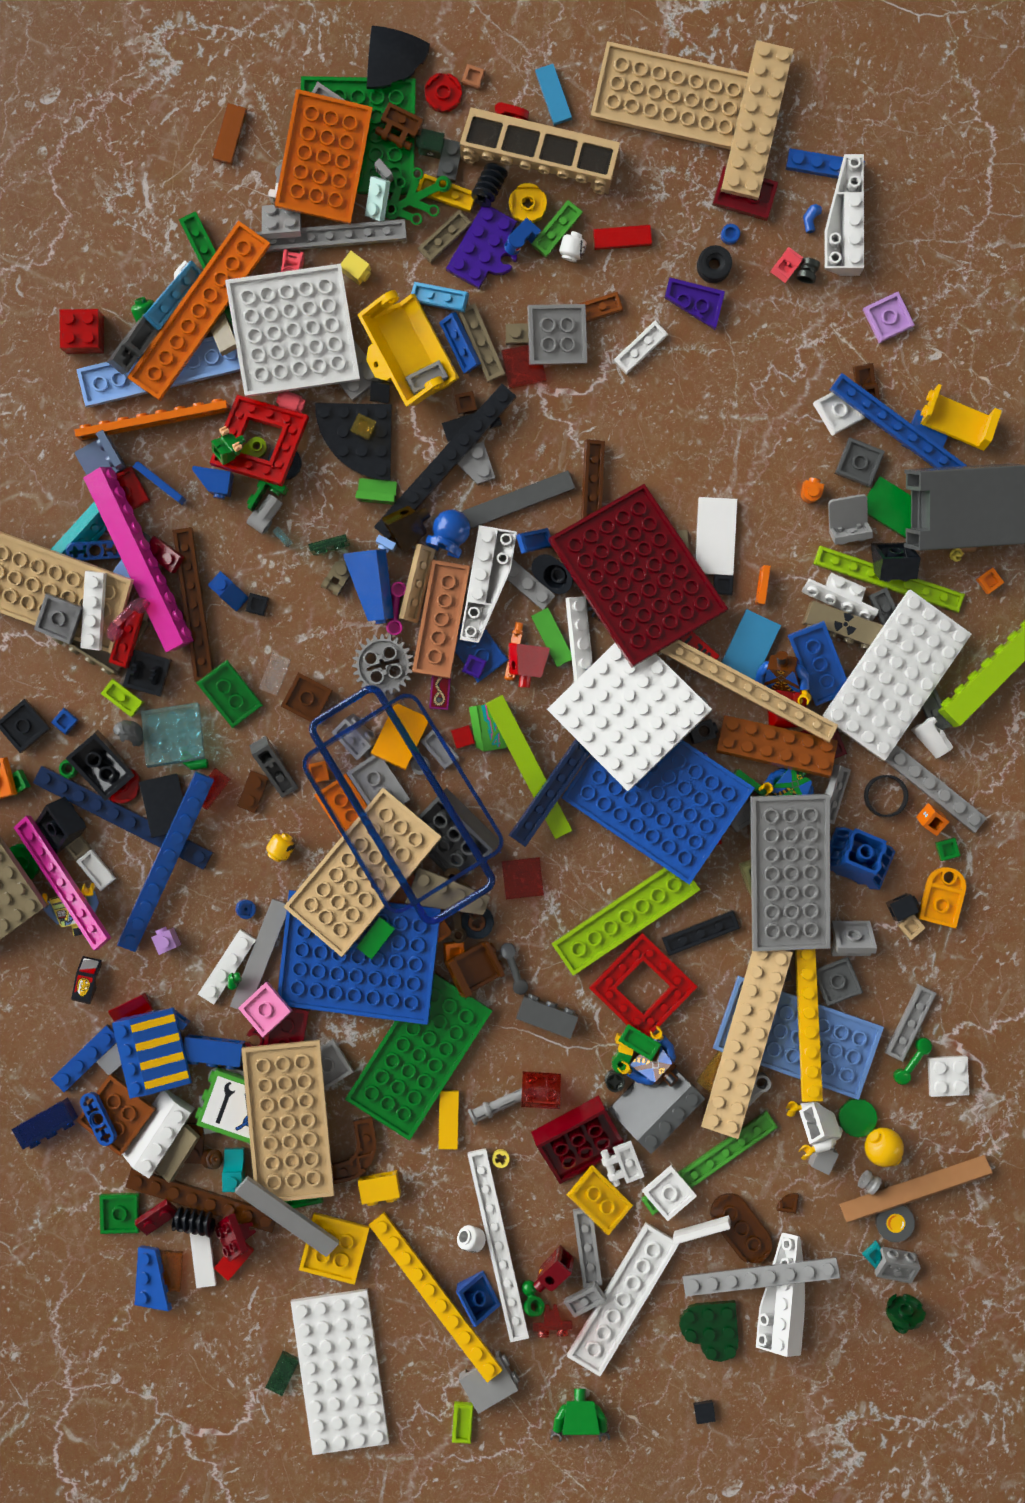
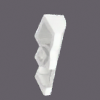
(932, 737)

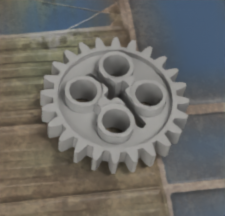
(378, 647)

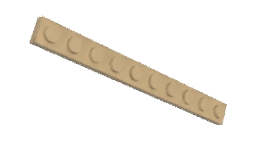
(751, 690)

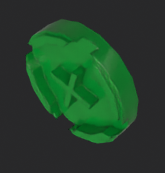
(857, 1117)

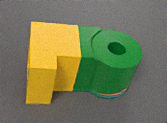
(623, 1053)

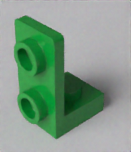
(262, 487)

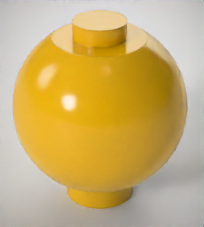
(884, 1147)

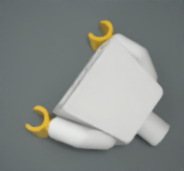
(819, 1126)

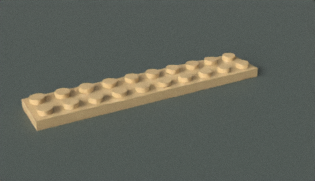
(746, 1041)

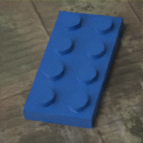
(818, 656)

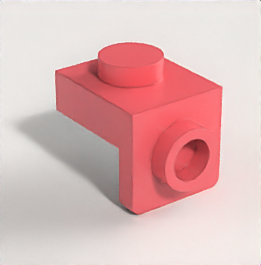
(787, 265)

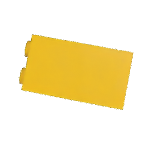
(959, 420)

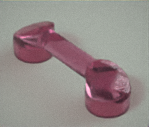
(114, 631)

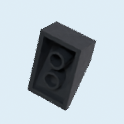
(100, 765)

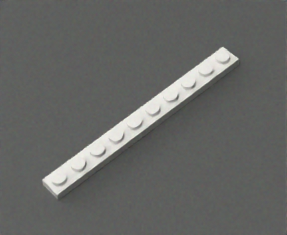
(498, 1245)

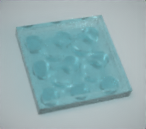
(172, 735)

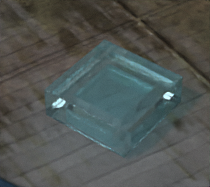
(281, 535)

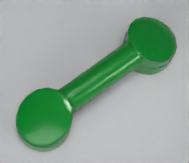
(923, 1047)

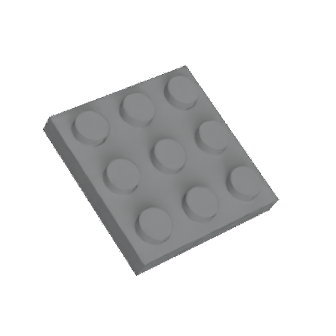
(557, 334)

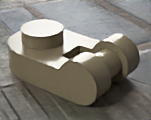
(340, 572)

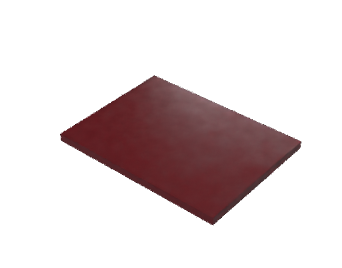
(638, 575)

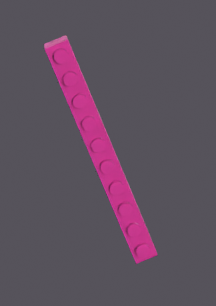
(138, 558)

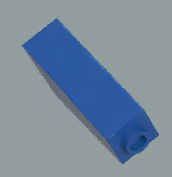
(372, 583)

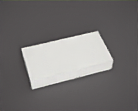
(96, 869)

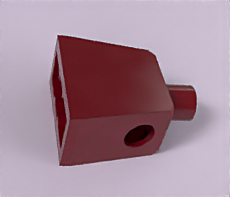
(554, 1270)

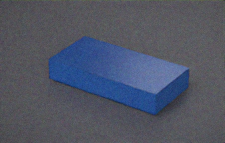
(534, 540)

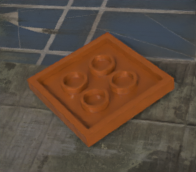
(125, 1113)

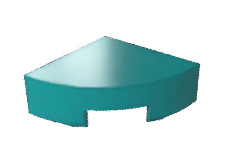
(873, 1254)

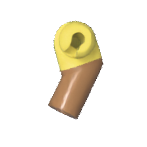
(957, 553)

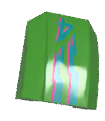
(485, 731)

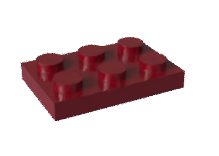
(750, 207)

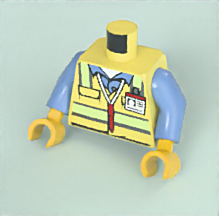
(59, 913)

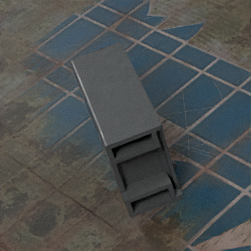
(966, 506)

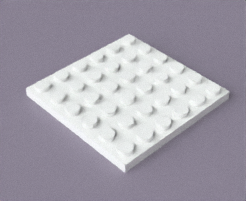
(292, 330)
(629, 714)

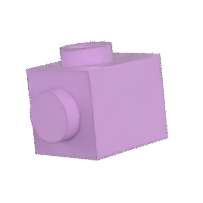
(165, 940)

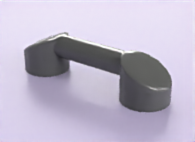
(520, 985)

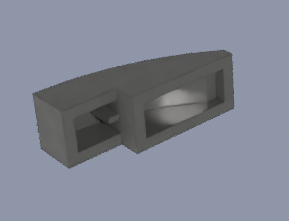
(132, 346)

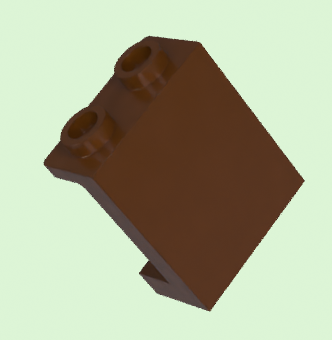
(475, 968)

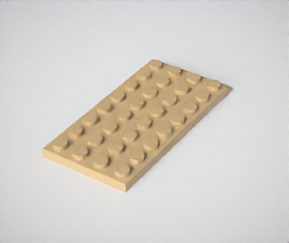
(668, 95)
(33, 570)
(338, 897)
(288, 1119)

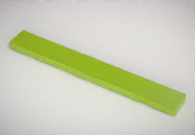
(864, 571)
(525, 760)

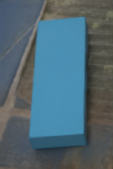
(553, 94)
(440, 297)

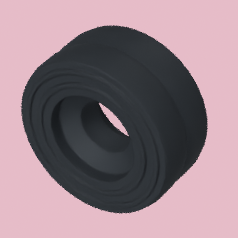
(714, 253)

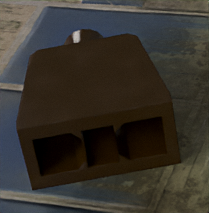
(406, 526)

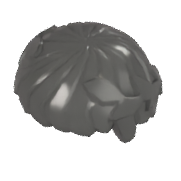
(129, 731)

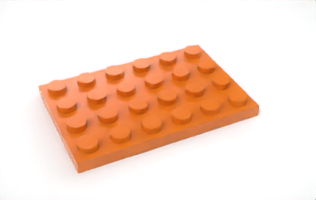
(323, 156)

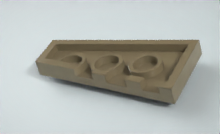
(448, 896)

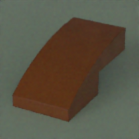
(865, 377)

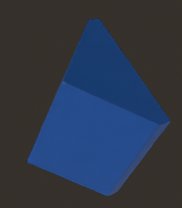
(477, 1297)

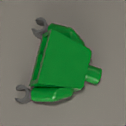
(580, 1418)

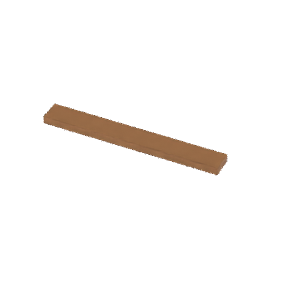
(915, 1189)

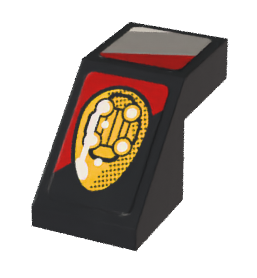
(85, 980)

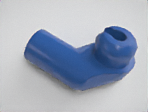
(813, 211)

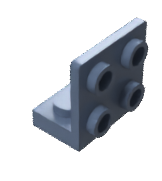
(100, 454)

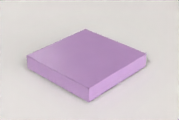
(888, 317)

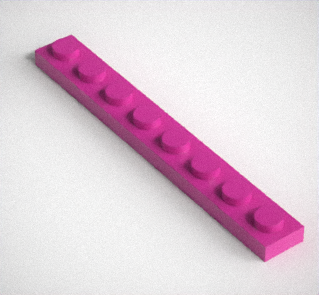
(62, 883)

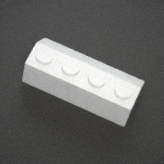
(158, 1133)

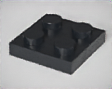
(23, 726)

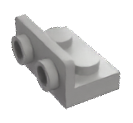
(359, 740)
(897, 1265)

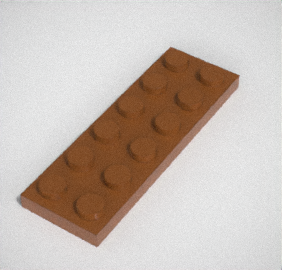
(776, 746)

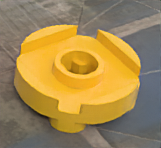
(519, 196)

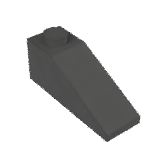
(273, 766)

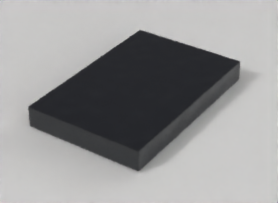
(161, 802)

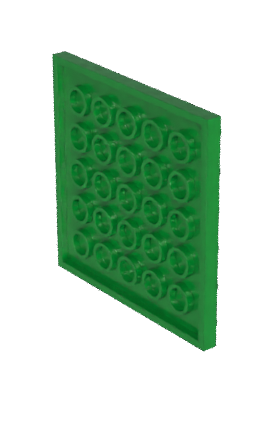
(401, 94)

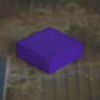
(474, 666)

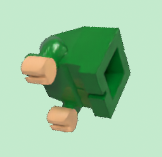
(227, 446)

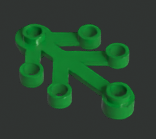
(413, 198)

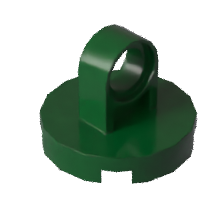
(905, 1313)

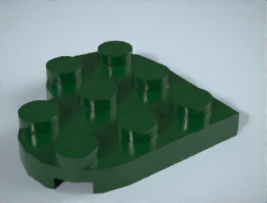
(712, 1327)

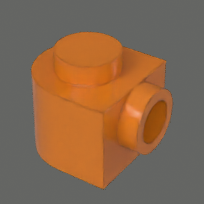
(811, 490)

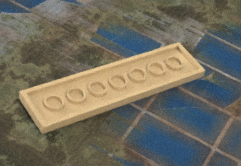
(757, 120)

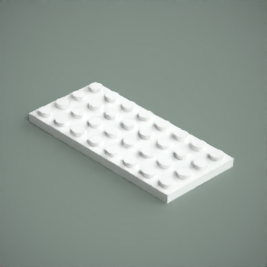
(896, 675)
(340, 1371)

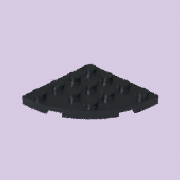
(360, 455)

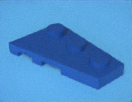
(150, 1285)

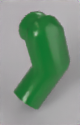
(198, 764)
(233, 980)

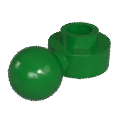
(529, 1290)

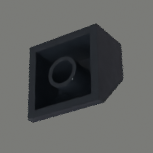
(894, 562)
(60, 824)

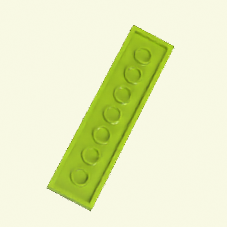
(622, 919)

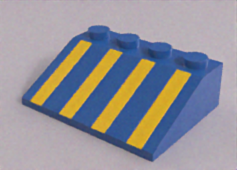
(151, 1052)

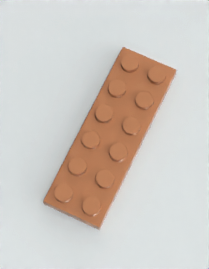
(441, 619)

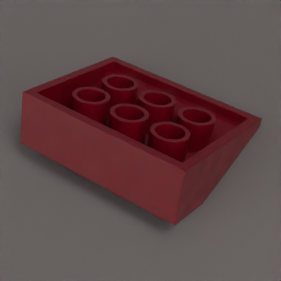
(576, 1139)

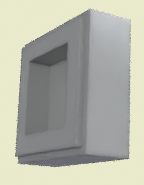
(383, 171)

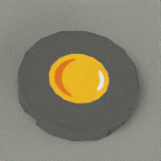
(895, 1224)

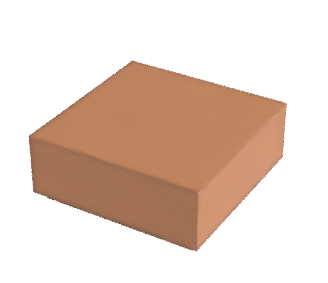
(473, 77)

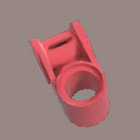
(292, 261)

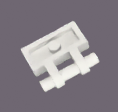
(628, 1163)

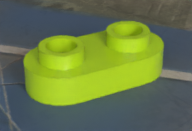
(249, 449)

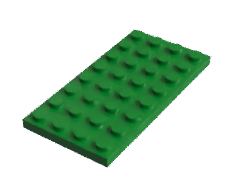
(418, 1060)

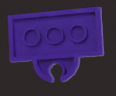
(483, 248)

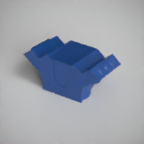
(860, 856)

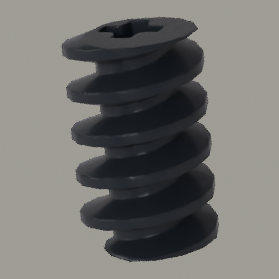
(489, 184)
(193, 1222)

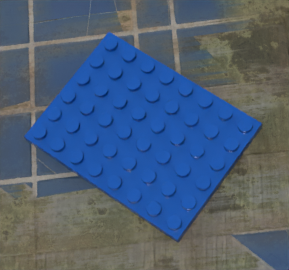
(671, 813)
(388, 987)

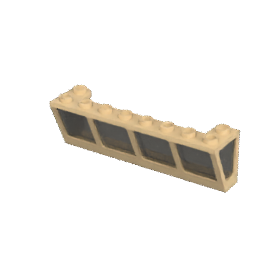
(539, 148)

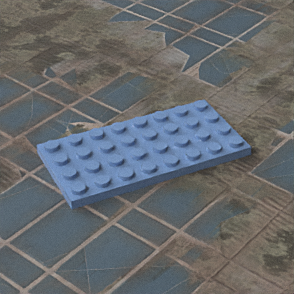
(845, 1043)

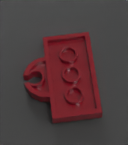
(287, 1031)

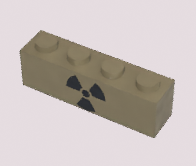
(843, 624)

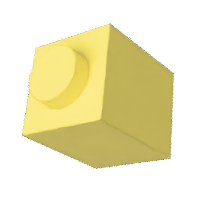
(356, 268)

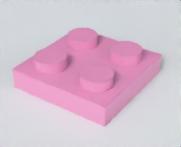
(265, 1009)

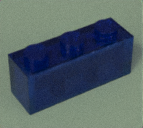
(45, 1124)

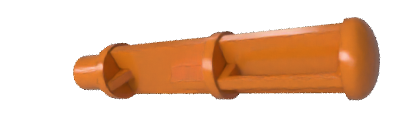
(517, 635)

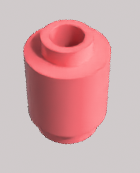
(291, 401)

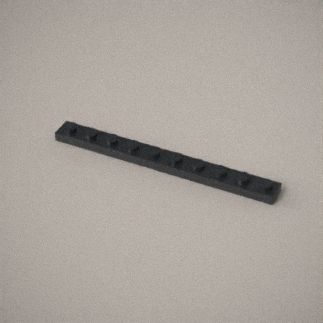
(452, 453)

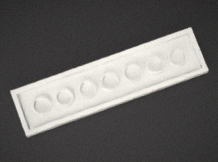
(624, 1299)

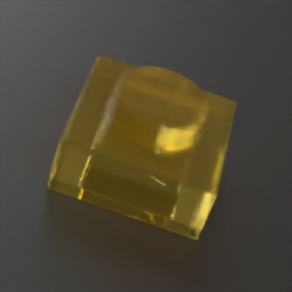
(363, 426)

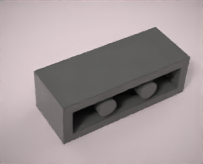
(547, 1015)

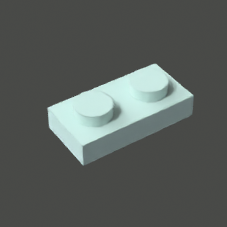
(377, 198)

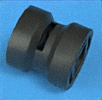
(808, 269)
(614, 1084)

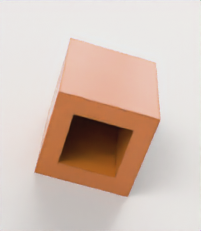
(932, 819)

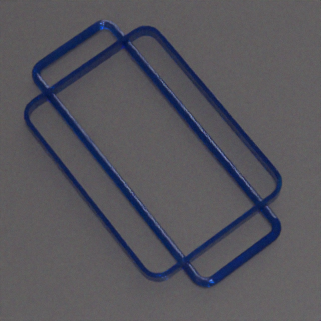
(322, 748)

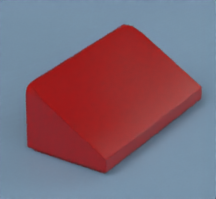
(132, 1007)

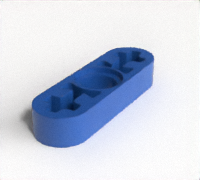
(80, 555)
(106, 1119)

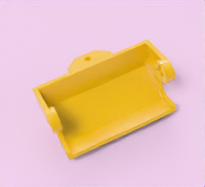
(403, 345)

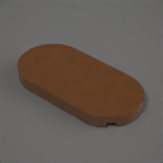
(747, 1233)

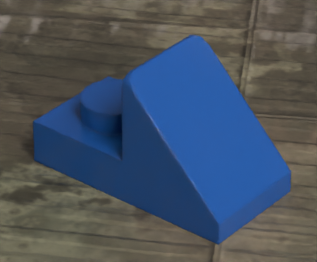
(228, 591)

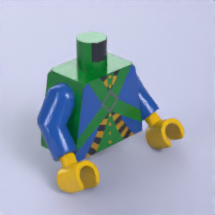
(787, 782)

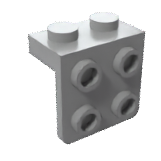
(849, 519)

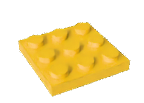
(345, 1259)

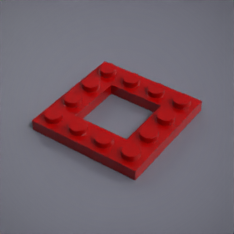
(292, 426)
(643, 950)

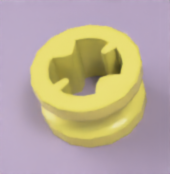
(498, 1164)

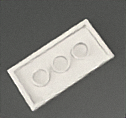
(716, 535)

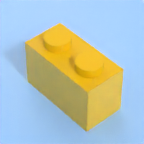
(379, 1188)

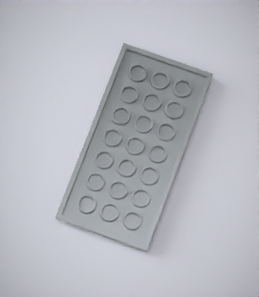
(790, 872)

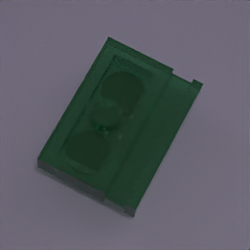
(335, 543)

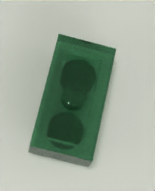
(282, 1373)

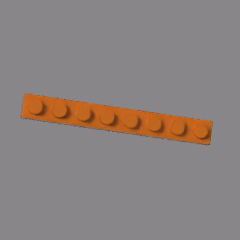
(160, 417)

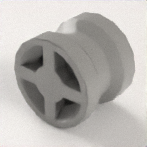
(869, 1182)

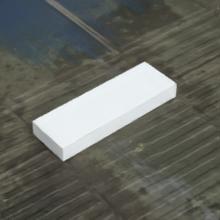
(640, 347)
(702, 1229)
(203, 1261)

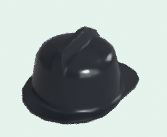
(552, 574)

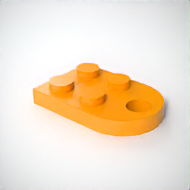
(943, 900)

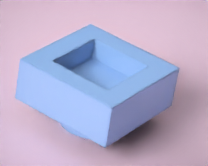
(385, 543)

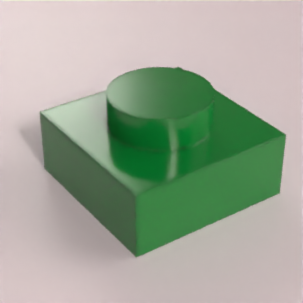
(20, 781)
(947, 849)

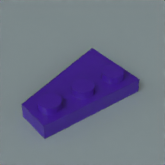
(697, 300)

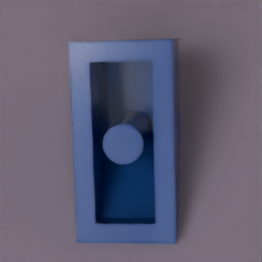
(216, 481)

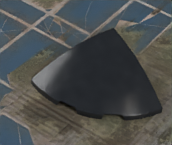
(393, 56)

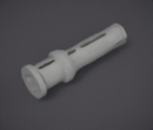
(488, 1109)

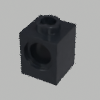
(712, 730)
(903, 906)

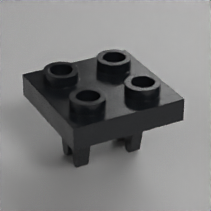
(147, 673)

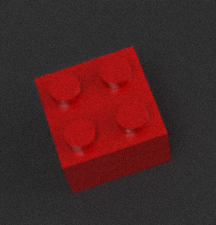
(81, 331)

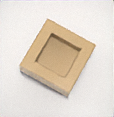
(911, 927)

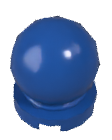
(450, 531)

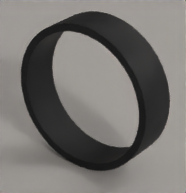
(905, 797)

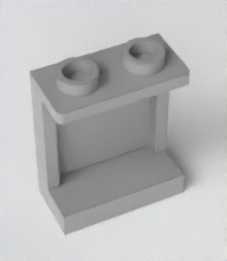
(487, 1394)

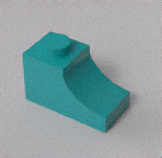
(233, 1168)

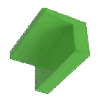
(376, 491)

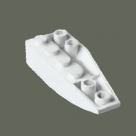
(846, 220)
(488, 575)
(783, 1306)

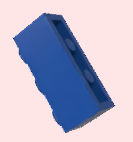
(213, 1051)

